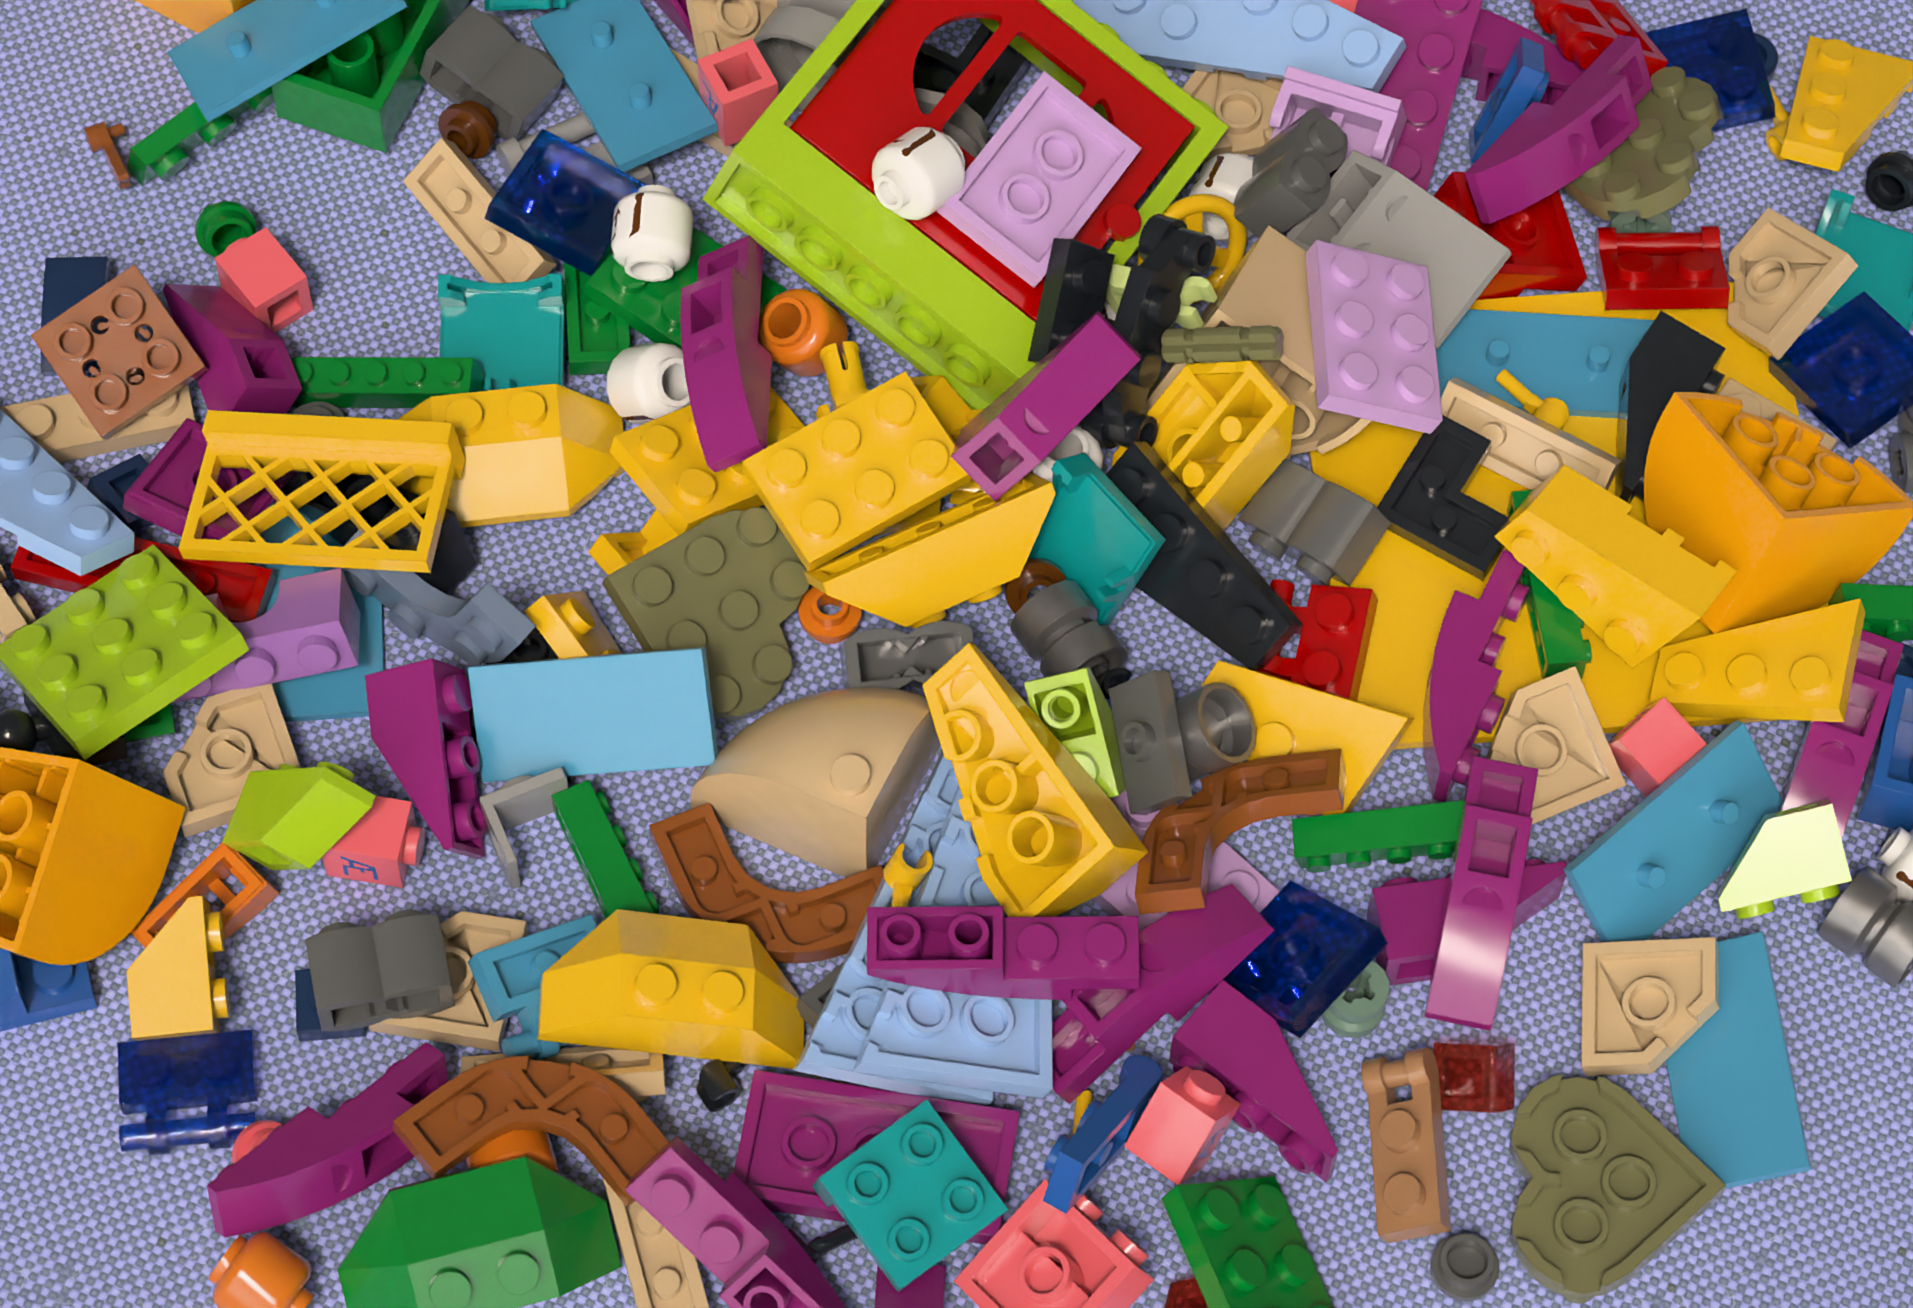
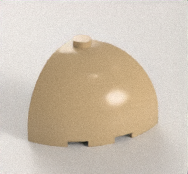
(1273, 290)
(825, 775)

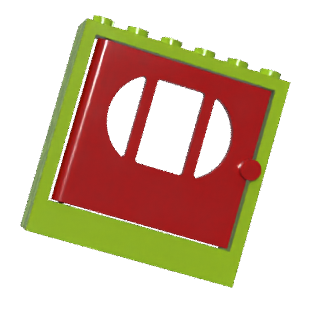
(924, 281)

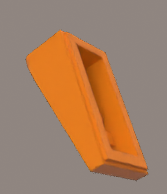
(209, 877)

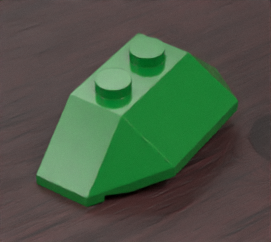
(480, 1241)

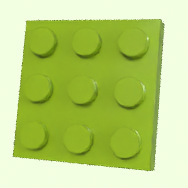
(120, 651)

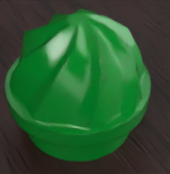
(222, 225)

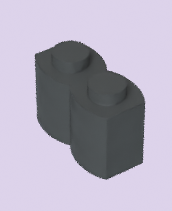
(486, 65)
(1291, 174)
(1313, 522)
(896, 659)
(379, 971)

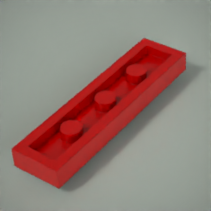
(241, 586)

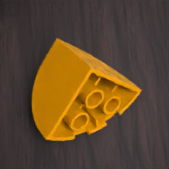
(1767, 506)
(76, 856)

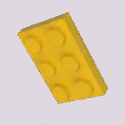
(856, 471)
(673, 473)

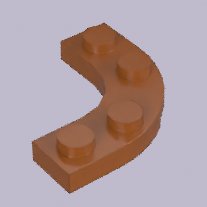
(1186, 836)
(716, 888)
(532, 1096)

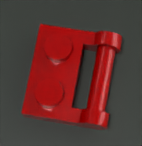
(1661, 269)

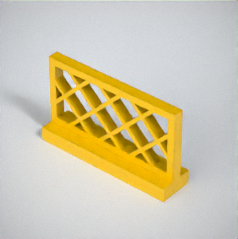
(330, 451)

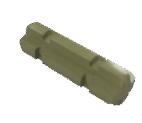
(1222, 344)

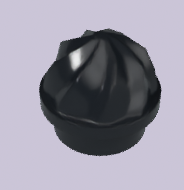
(1891, 181)

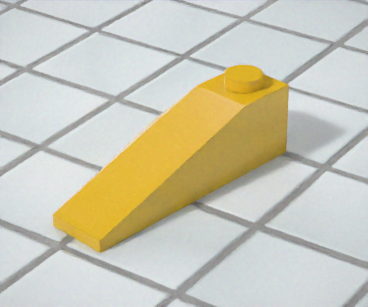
(1033, 809)

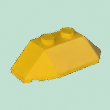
(1222, 433)
(524, 452)
(942, 558)
(673, 992)

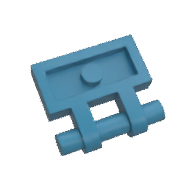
(511, 982)

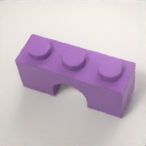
(303, 634)

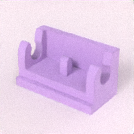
(1366, 117)

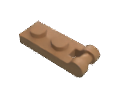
(1407, 1146)

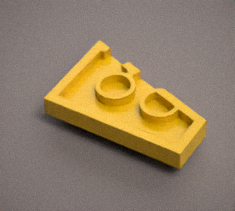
(1767, 670)
(1306, 720)

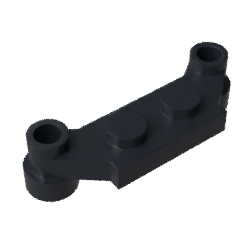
(1145, 311)

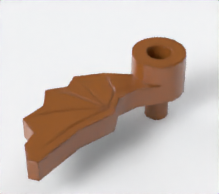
(101, 138)

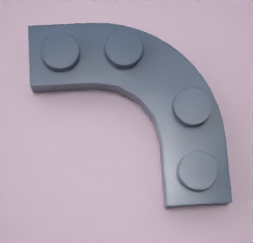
(473, 628)

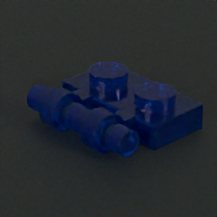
(182, 1075)

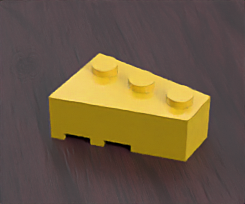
(1610, 567)

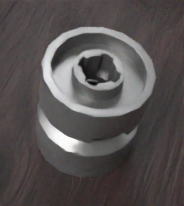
(1063, 632)
(1215, 729)
(1875, 923)

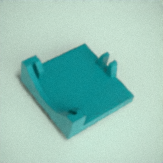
(1881, 254)
(506, 327)
(1095, 535)
(911, 1195)

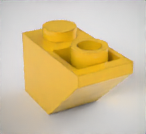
(175, 979)

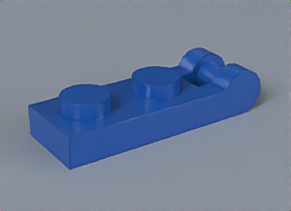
(1100, 1134)

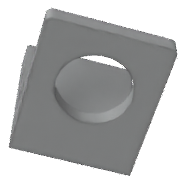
(515, 804)

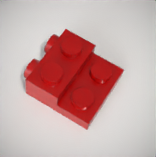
(1537, 236)

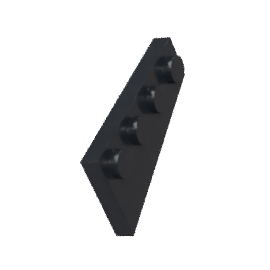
(1199, 568)

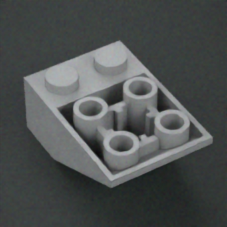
(1395, 218)

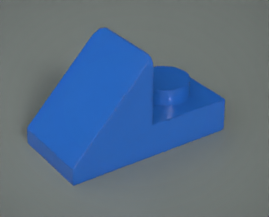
(1516, 88)
(41, 991)

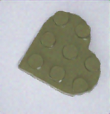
(1660, 157)
(721, 591)
(1600, 1187)

